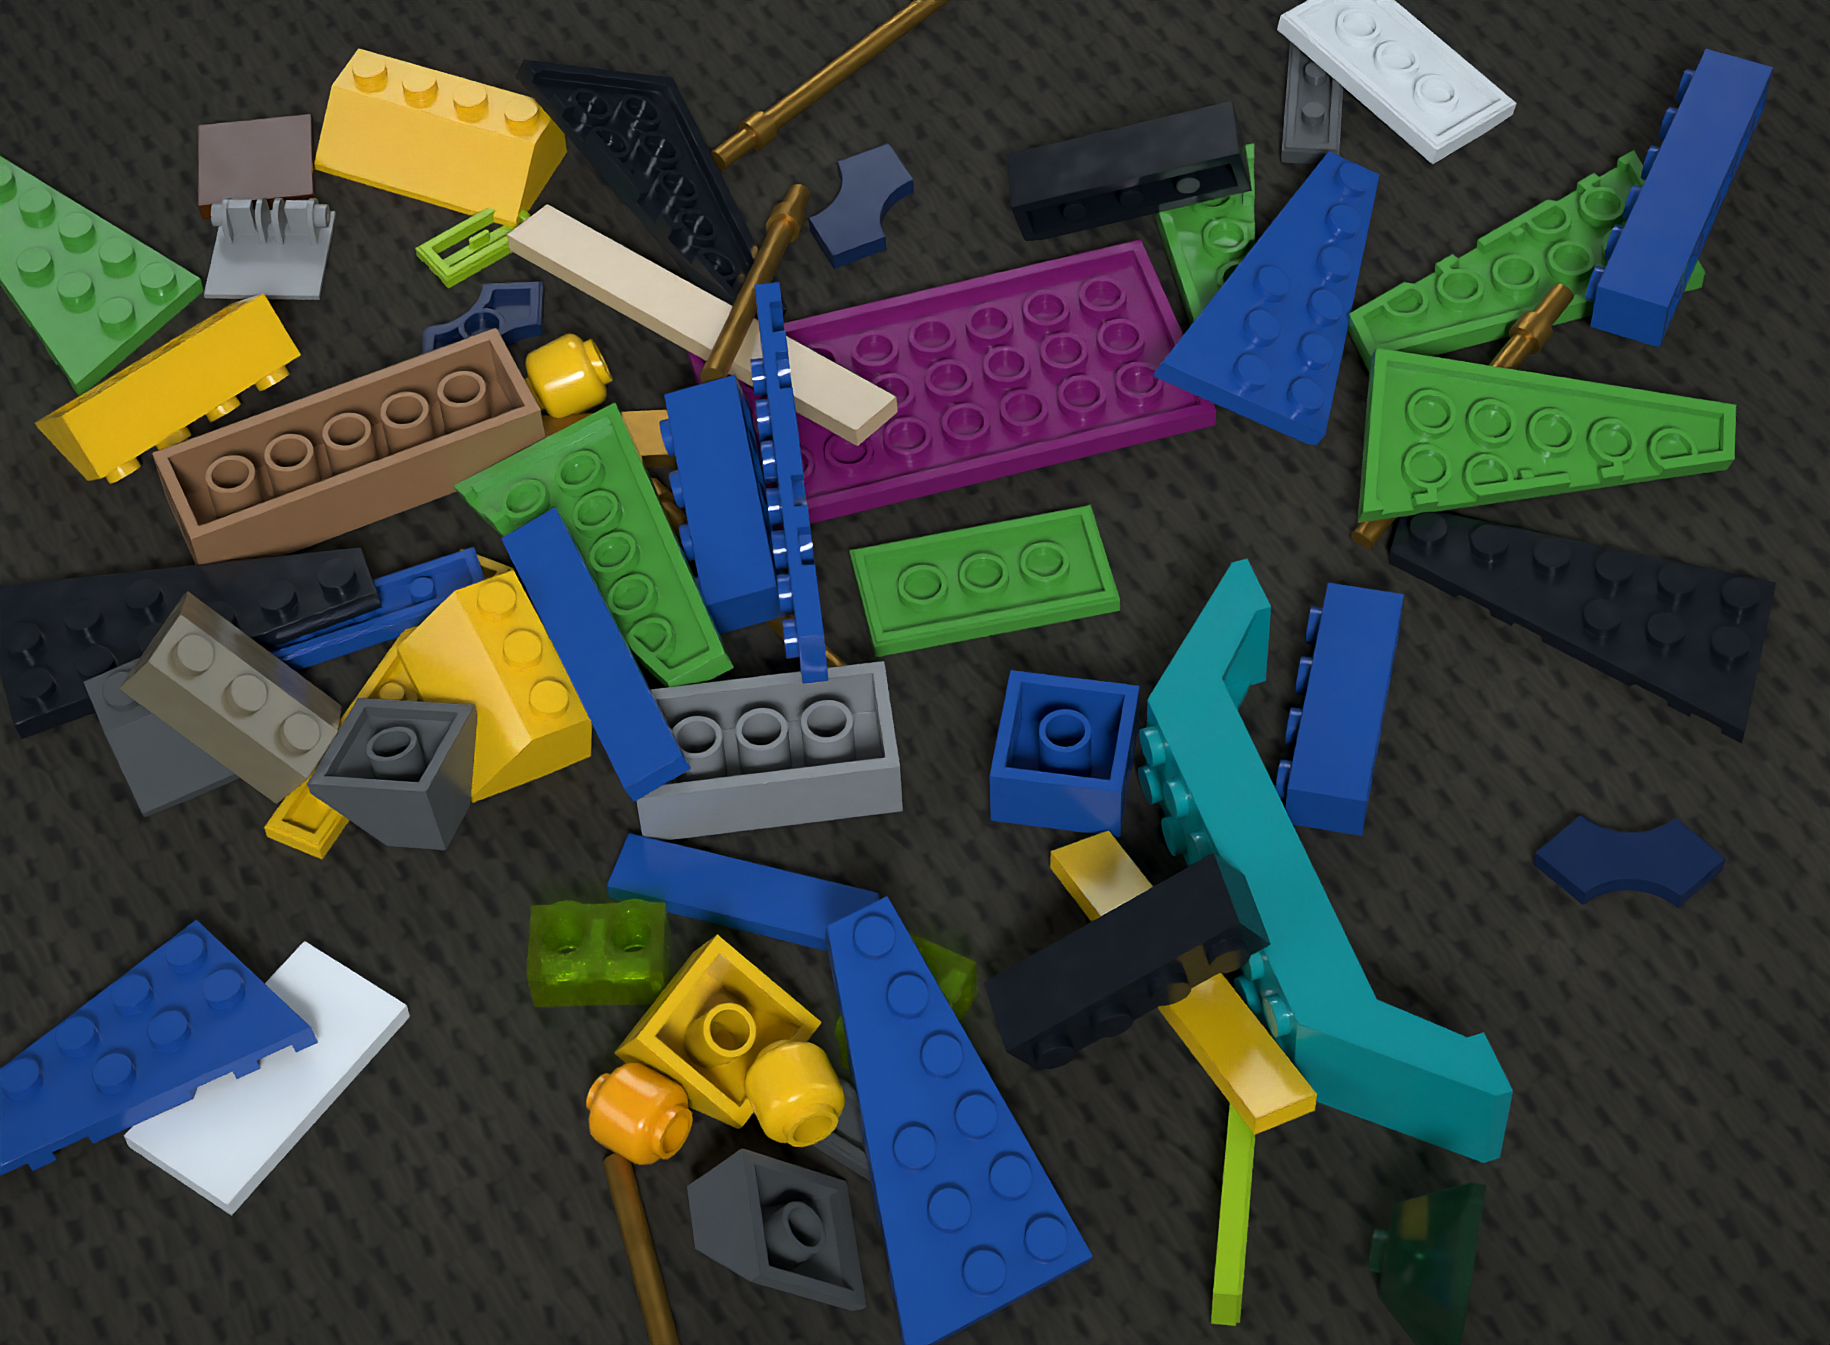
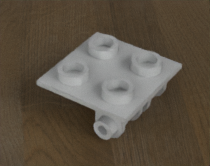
(270, 250)

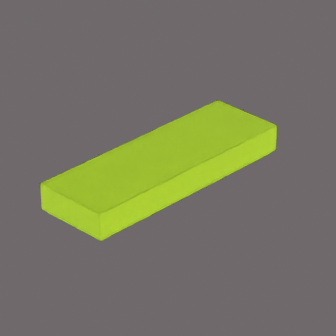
(1233, 1222)

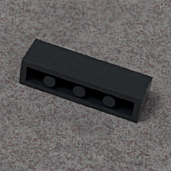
(1128, 172)
(1127, 964)

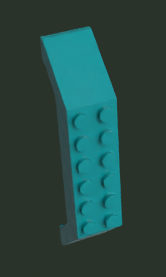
(1308, 980)

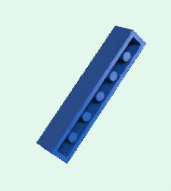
(1680, 197)

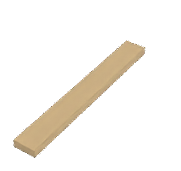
(694, 319)

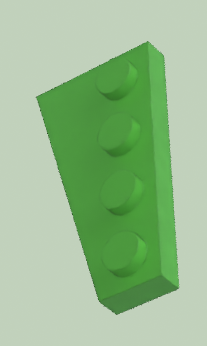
(1208, 243)

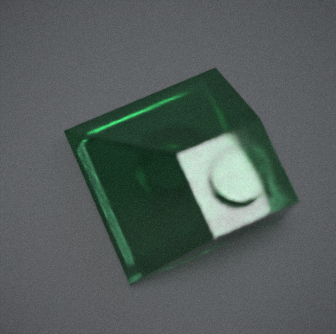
(1430, 1262)

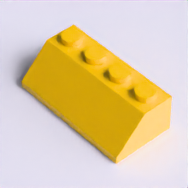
(438, 137)
(171, 389)

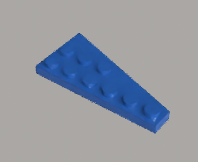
(1281, 318)
(787, 501)
(142, 1049)
(948, 1167)

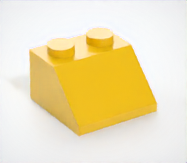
(713, 1027)

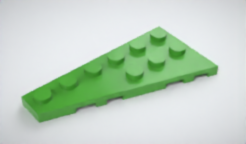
(1506, 275)
(81, 279)
(1488, 434)
(623, 534)

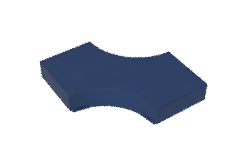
(853, 222)
(510, 307)
(1657, 861)

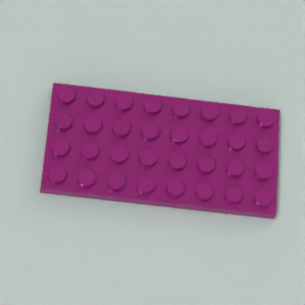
(995, 379)

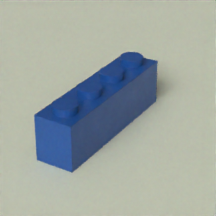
(724, 502)
(1342, 709)

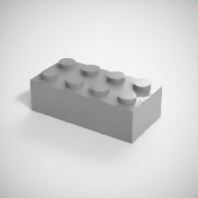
(777, 753)

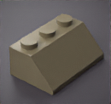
(234, 699)

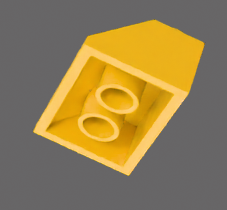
(495, 654)

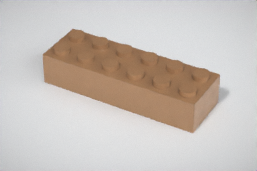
(349, 453)

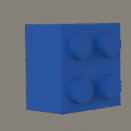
(1064, 753)

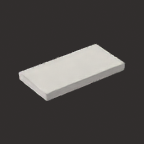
(1399, 71)
(246, 1125)

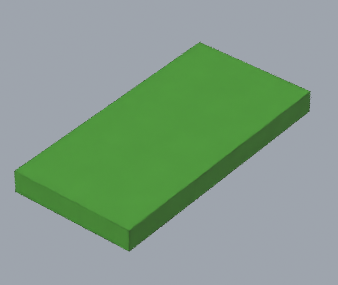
(983, 580)

